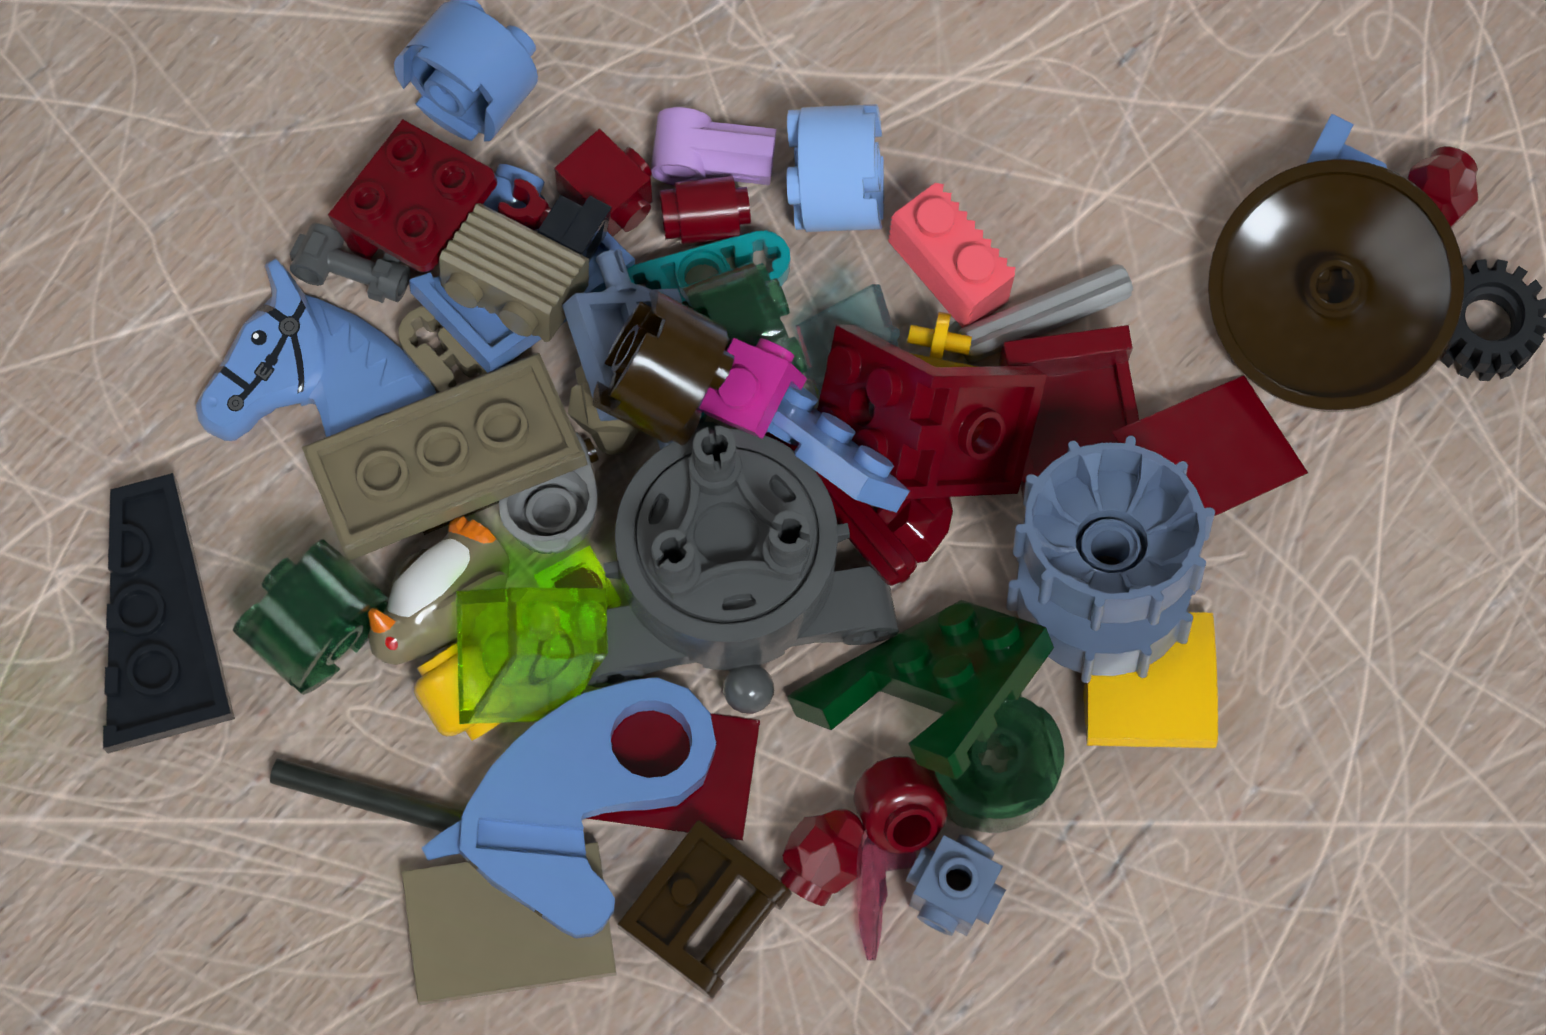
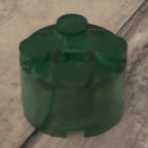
(746, 305)
(310, 616)
(1018, 794)

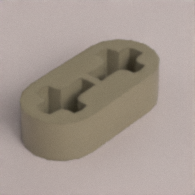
(432, 366)

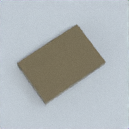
(484, 943)

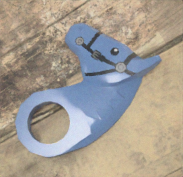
(307, 355)

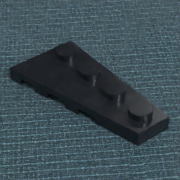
(161, 641)

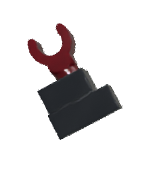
(566, 223)

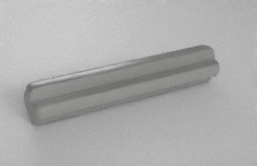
(1048, 311)

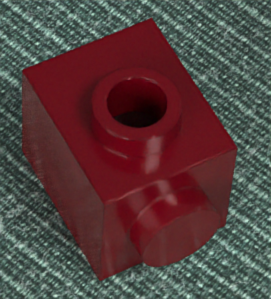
(610, 175)

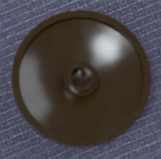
(1336, 285)

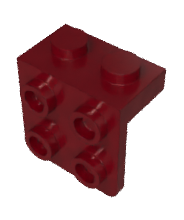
(411, 198)

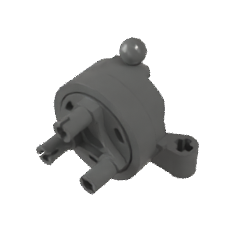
(732, 565)

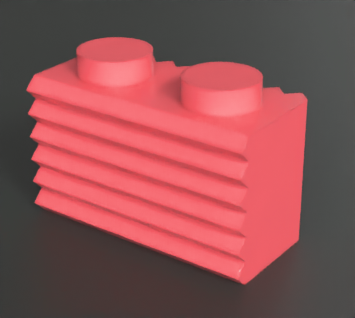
(951, 256)

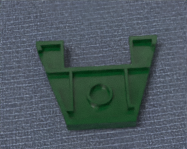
(950, 663)

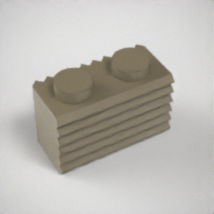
(512, 273)

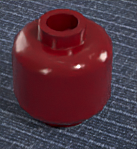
(899, 805)

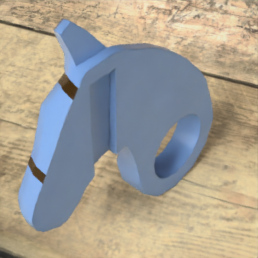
(530, 806)

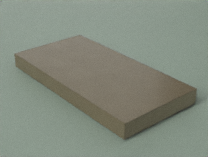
(444, 456)

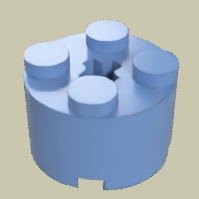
(468, 69)

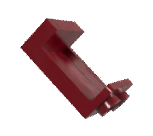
(1084, 391)

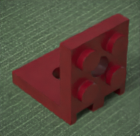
(930, 413)

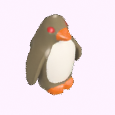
(423, 592)

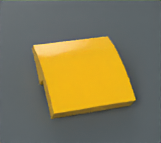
(1167, 707)

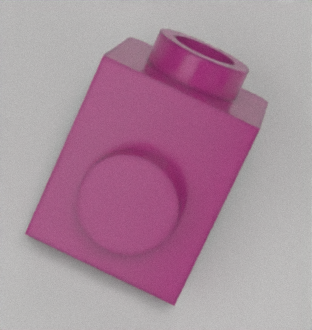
(753, 386)

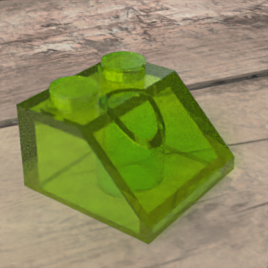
(526, 650)

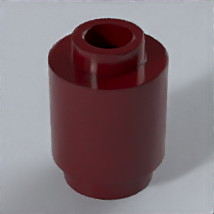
(704, 210)

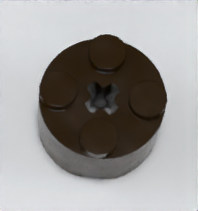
(664, 368)

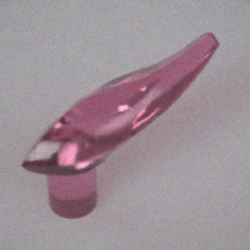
(873, 892)

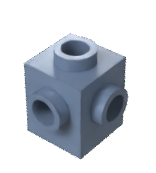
(952, 909)

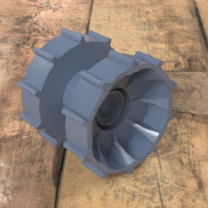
(1119, 506)

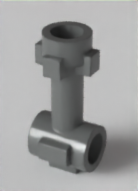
(321, 253)

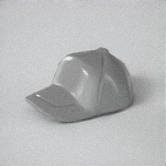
(554, 513)

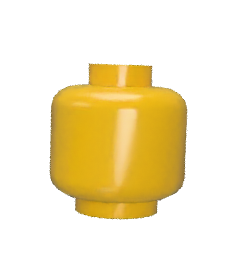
(440, 696)

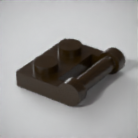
(686, 896)

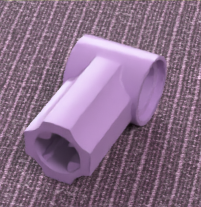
(696, 148)

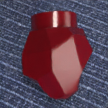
(1448, 180)
(920, 524)
(823, 855)

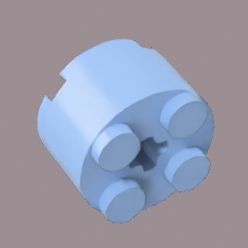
(836, 168)

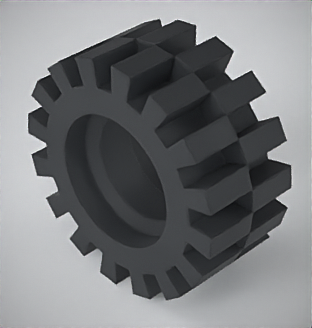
(1525, 315)

